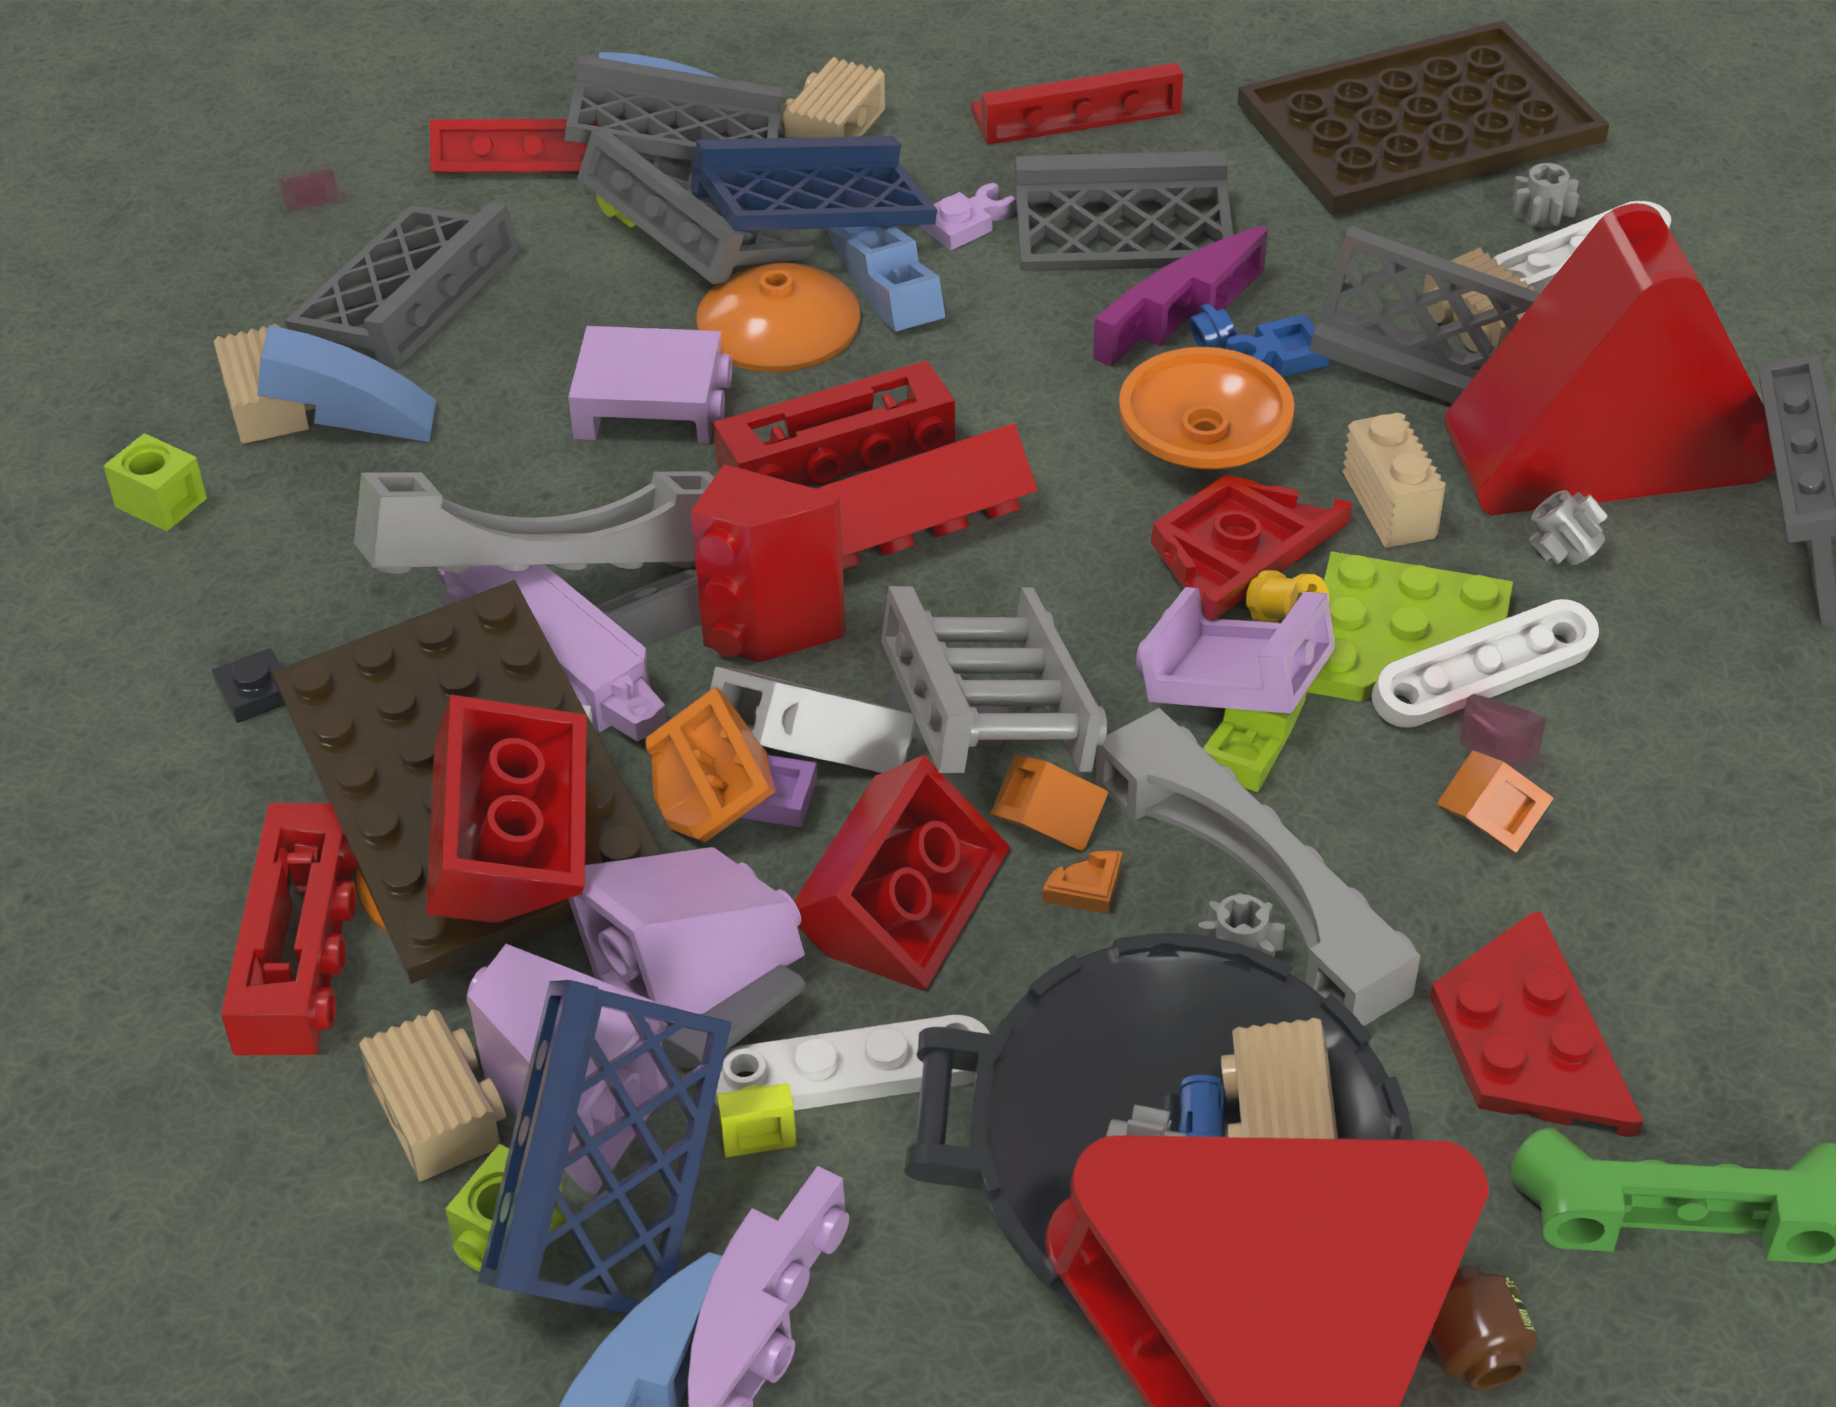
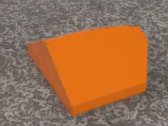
(707, 768)

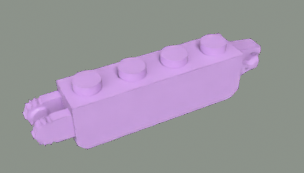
(594, 652)

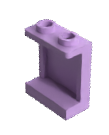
(649, 377)
(1235, 660)

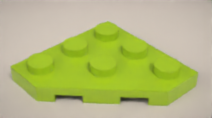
(1394, 611)

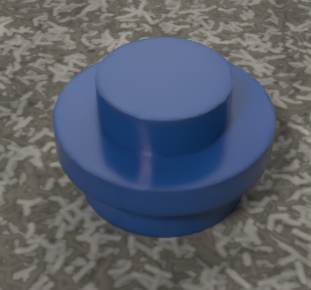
(1211, 327)

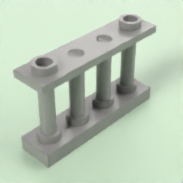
(943, 700)

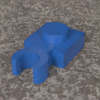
(1281, 345)

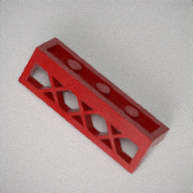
(1079, 103)
(503, 146)

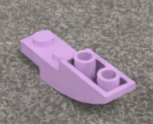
(760, 1278)

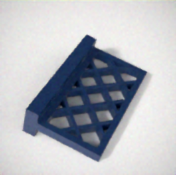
(854, 174)
(544, 1133)

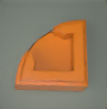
(1087, 883)

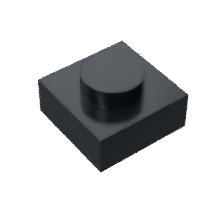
(249, 685)

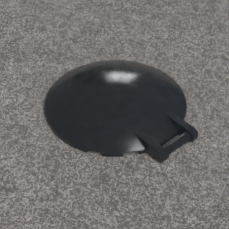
(1114, 1037)

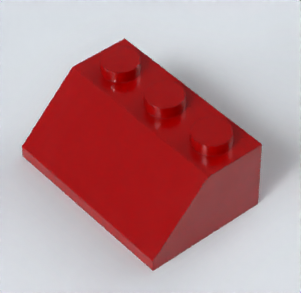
(767, 565)
(506, 810)
(901, 876)

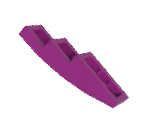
(1177, 291)

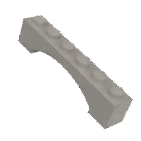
(410, 525)
(1165, 775)

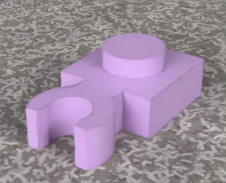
(966, 219)

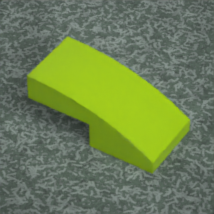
(1251, 742)

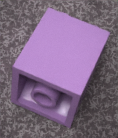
(684, 927)
(506, 1015)

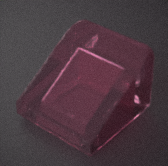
(308, 188)
(1501, 731)

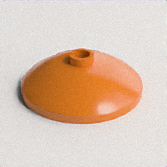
(781, 316)
(1206, 407)

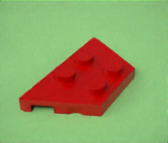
(1238, 531)
(1530, 1035)

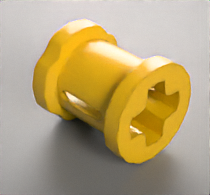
(1274, 595)

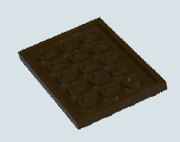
(1420, 116)
(371, 734)

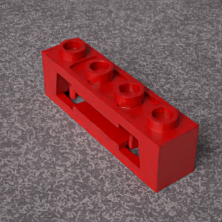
(840, 430)
(262, 1003)

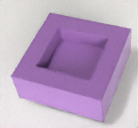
(794, 788)

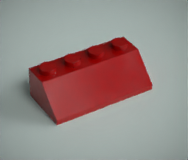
(932, 492)

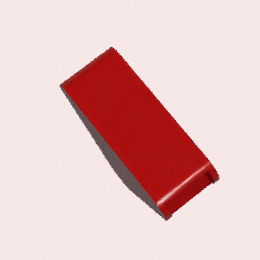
(1612, 383)
(1266, 1262)

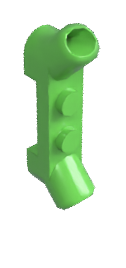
(1592, 1199)

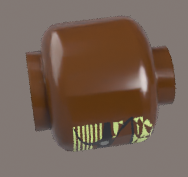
(1483, 1330)

